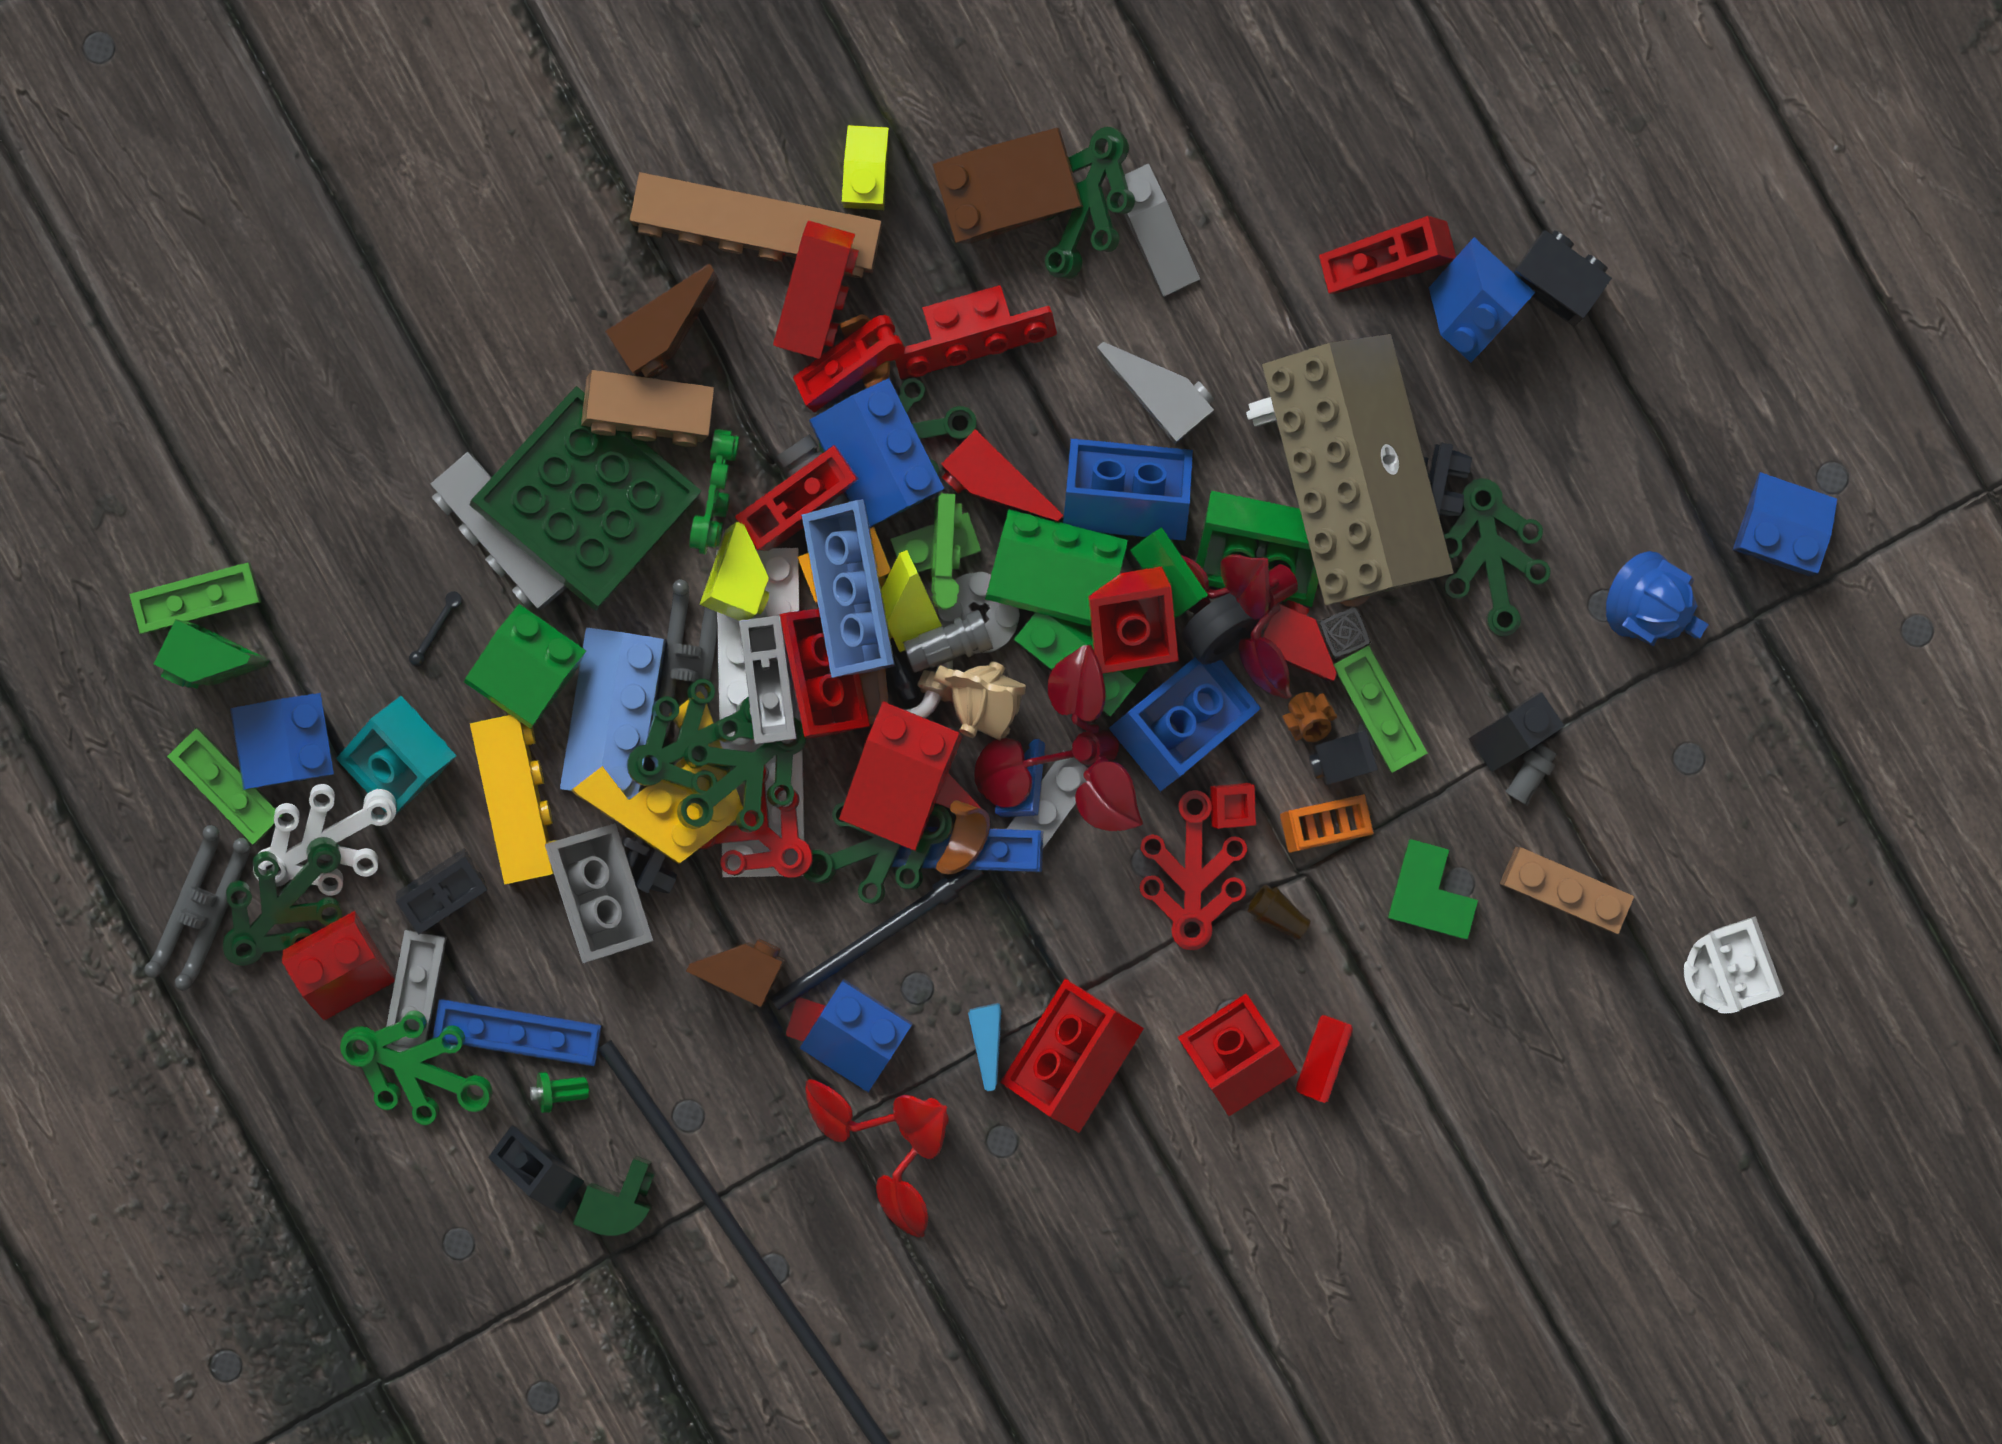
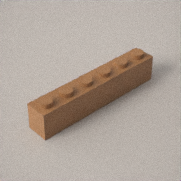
(741, 220)

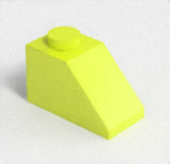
(865, 167)
(737, 577)
(907, 603)

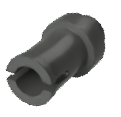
(1532, 772)

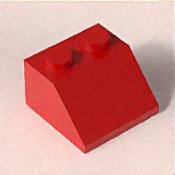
(1133, 621)
(337, 966)
(1237, 1054)

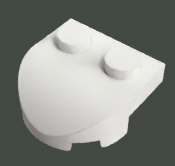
(1732, 968)

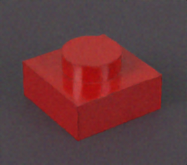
(1233, 805)

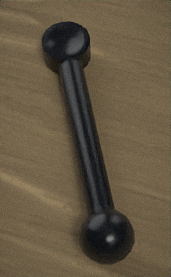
(453, 600)

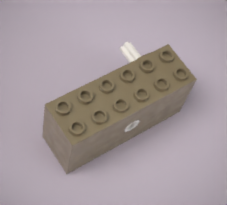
(1355, 467)

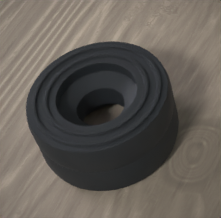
(1217, 629)

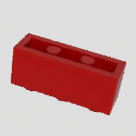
(816, 290)

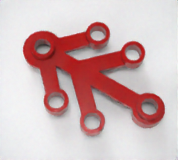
(777, 845)
(1193, 877)

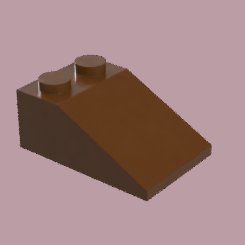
(1007, 186)
(657, 329)

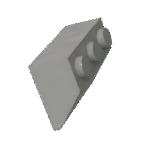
(599, 893)

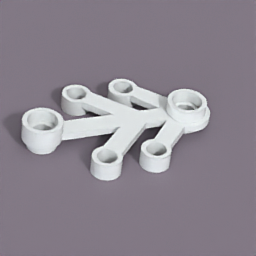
(289, 858)

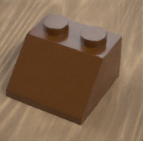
(742, 970)

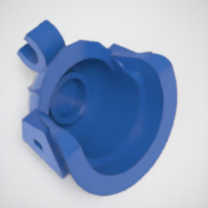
(1652, 601)

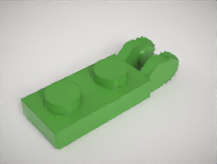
(945, 553)

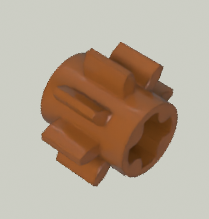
(1309, 717)

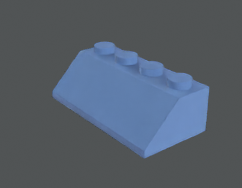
(848, 589)
(612, 706)

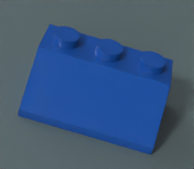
(881, 450)
(1128, 488)

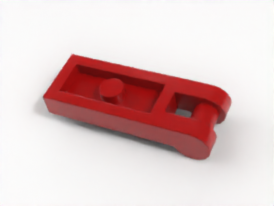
(849, 362)

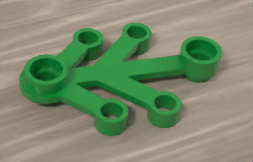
(704, 530)
(410, 1066)

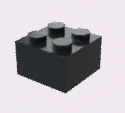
(1562, 277)

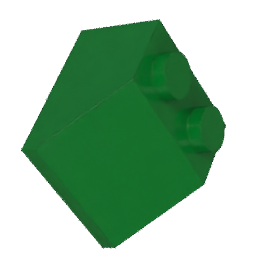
(525, 666)

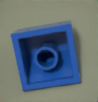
(1476, 299)
(1787, 525)
(282, 741)
(856, 1035)

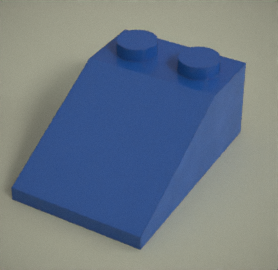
(1184, 720)

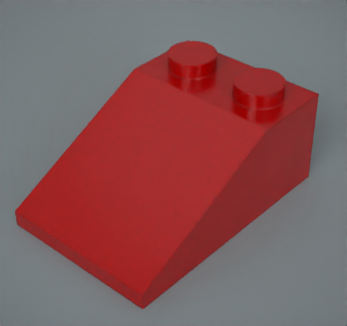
(900, 775)

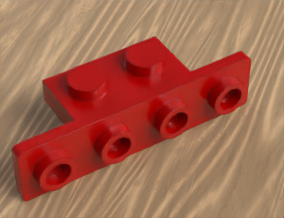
(973, 329)

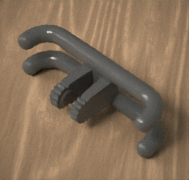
(682, 660)
(199, 909)

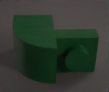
(615, 1212)

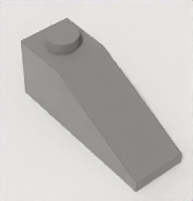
(1158, 233)
(1164, 394)
(767, 679)

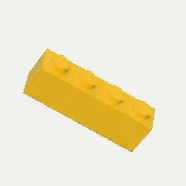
(513, 797)

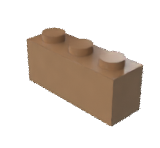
(647, 408)
(1566, 890)

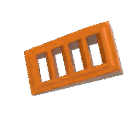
(1293, 832)

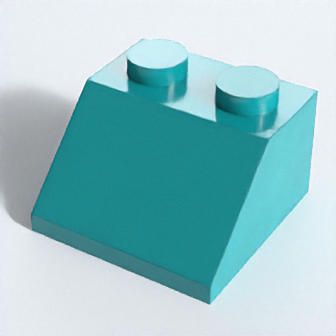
(396, 753)

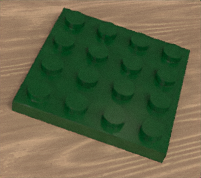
(584, 501)

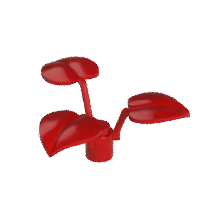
(919, 1123)

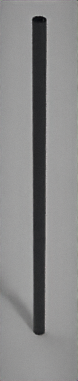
(742, 1244)

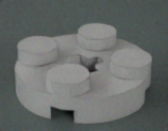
(1002, 617)

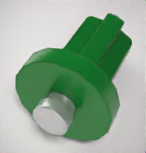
(558, 1091)

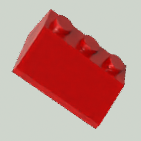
(824, 703)
(1072, 1055)

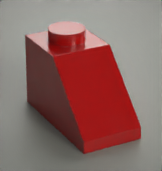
(1300, 640)

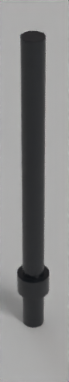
(943, 892)

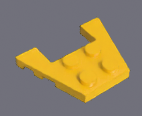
(654, 809)

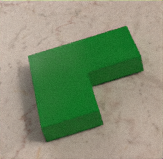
(1159, 551)
(1418, 895)

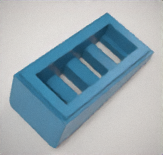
(985, 1028)

